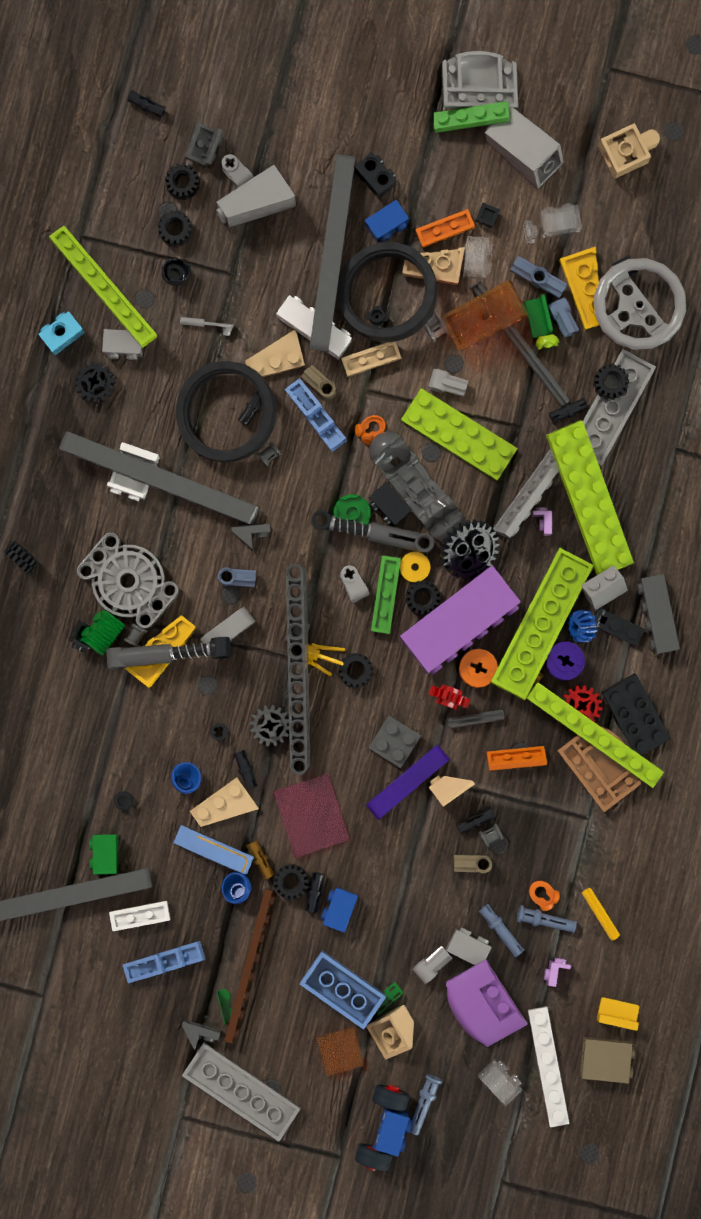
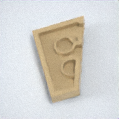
(278, 357)

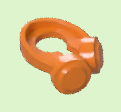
(360, 429)
(553, 894)

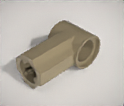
(319, 382)
(469, 863)

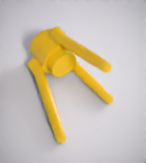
(314, 654)

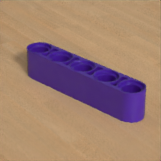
(407, 782)

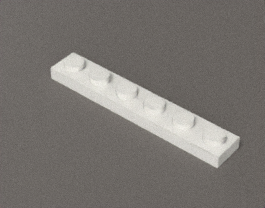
(548, 1066)

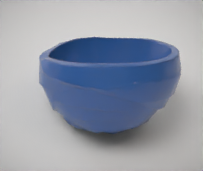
(186, 778)
(236, 887)

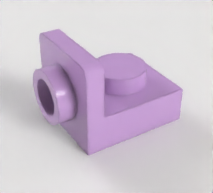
(546, 524)

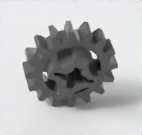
(272, 734)

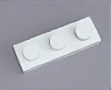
(139, 916)

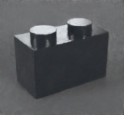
(389, 504)

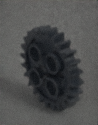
(482, 547)

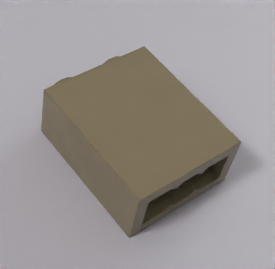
(606, 1060)

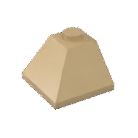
(448, 788)
(393, 1032)

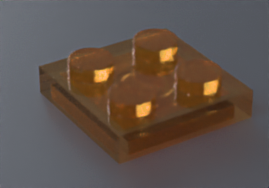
(340, 1051)

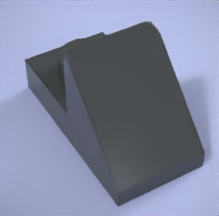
(245, 533)
(194, 1030)

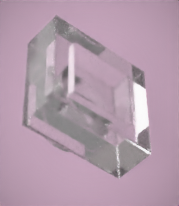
(530, 231)

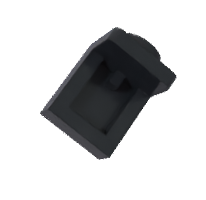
(75, 636)

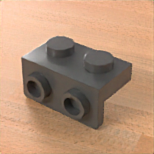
(203, 144)

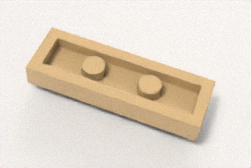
(371, 358)

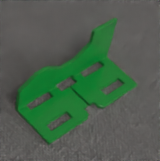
(390, 995)
(224, 999)

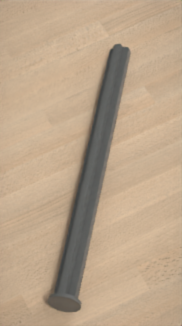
(529, 355)

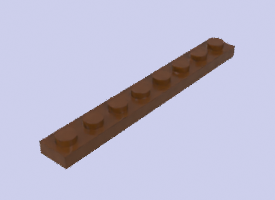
(248, 973)

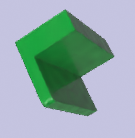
(538, 317)

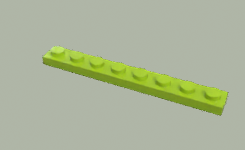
(103, 286)
(595, 735)

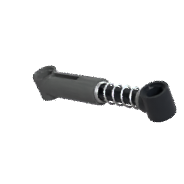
(375, 532)
(165, 653)

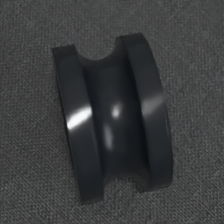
(213, 732)

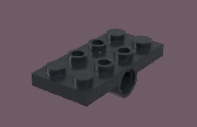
(635, 715)

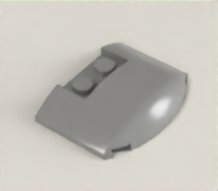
(478, 80)

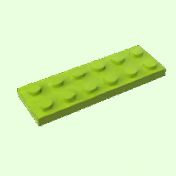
(458, 434)

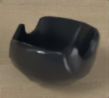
(176, 272)

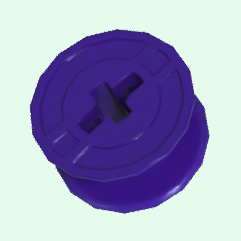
(574, 655)

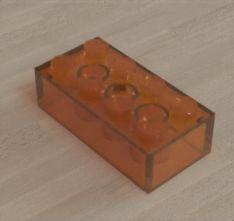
(467, 321)

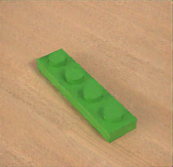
(471, 116)
(385, 594)

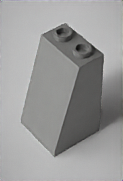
(526, 147)
(256, 199)

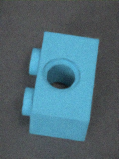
(58, 343)

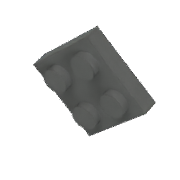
(394, 741)

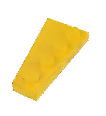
(582, 278)
(175, 634)

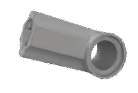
(442, 381)
(429, 966)

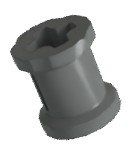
(269, 454)
(135, 635)
(491, 835)

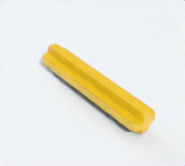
(600, 913)

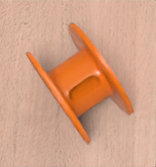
(487, 663)

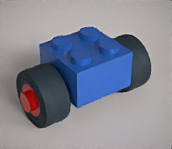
(391, 1131)

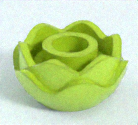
(547, 341)

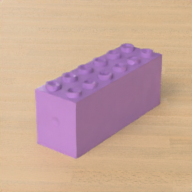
(460, 620)

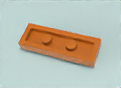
(445, 228)
(516, 758)

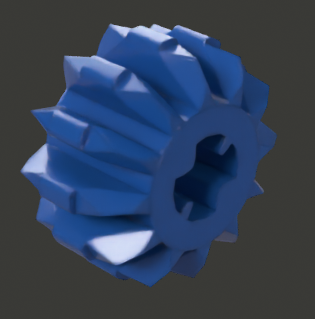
(582, 626)

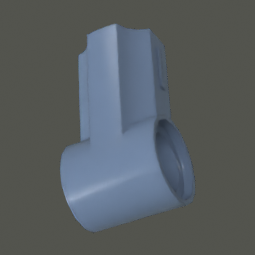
(561, 313)
(240, 578)

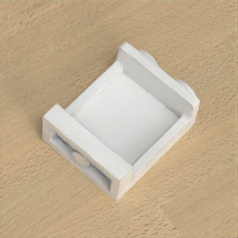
(123, 484)

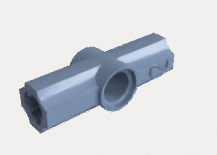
(527, 271)

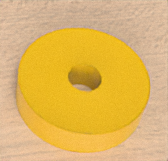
(414, 558)

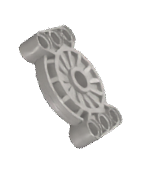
(110, 573)

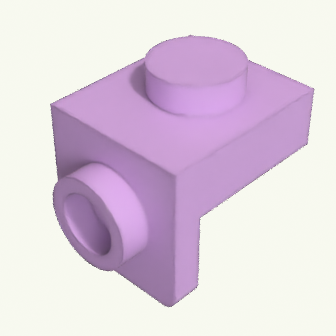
(552, 973)

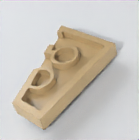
(444, 264)
(224, 804)

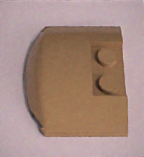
(598, 773)

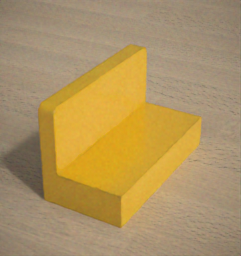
(618, 1013)

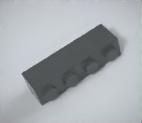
(658, 614)

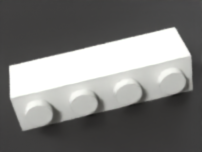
(301, 318)

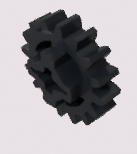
(92, 390)

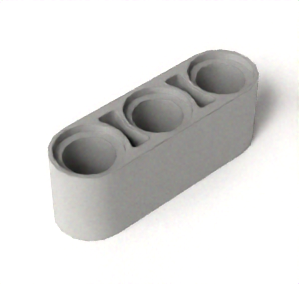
(232, 626)

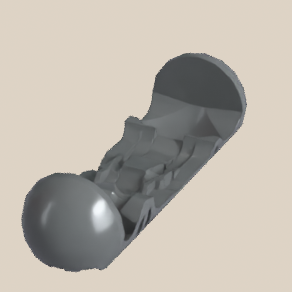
(414, 484)

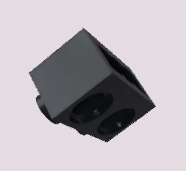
(371, 178)

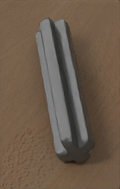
(475, 718)

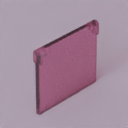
(311, 815)

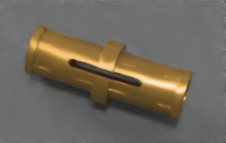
(260, 860)

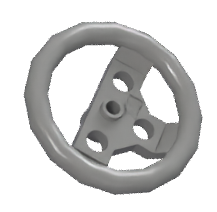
(619, 278)

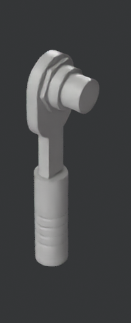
(226, 327)

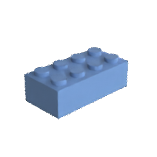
(342, 989)

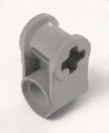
(238, 174)
(434, 324)
(355, 587)

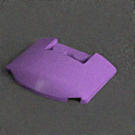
(483, 1005)

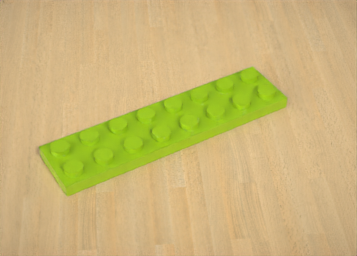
(589, 497)
(541, 624)

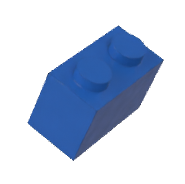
(386, 222)
(340, 909)

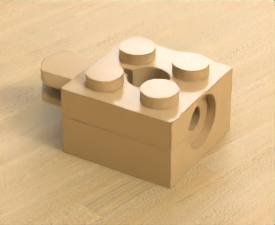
(627, 149)

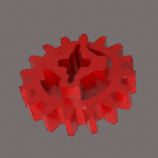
(449, 696)
(592, 698)

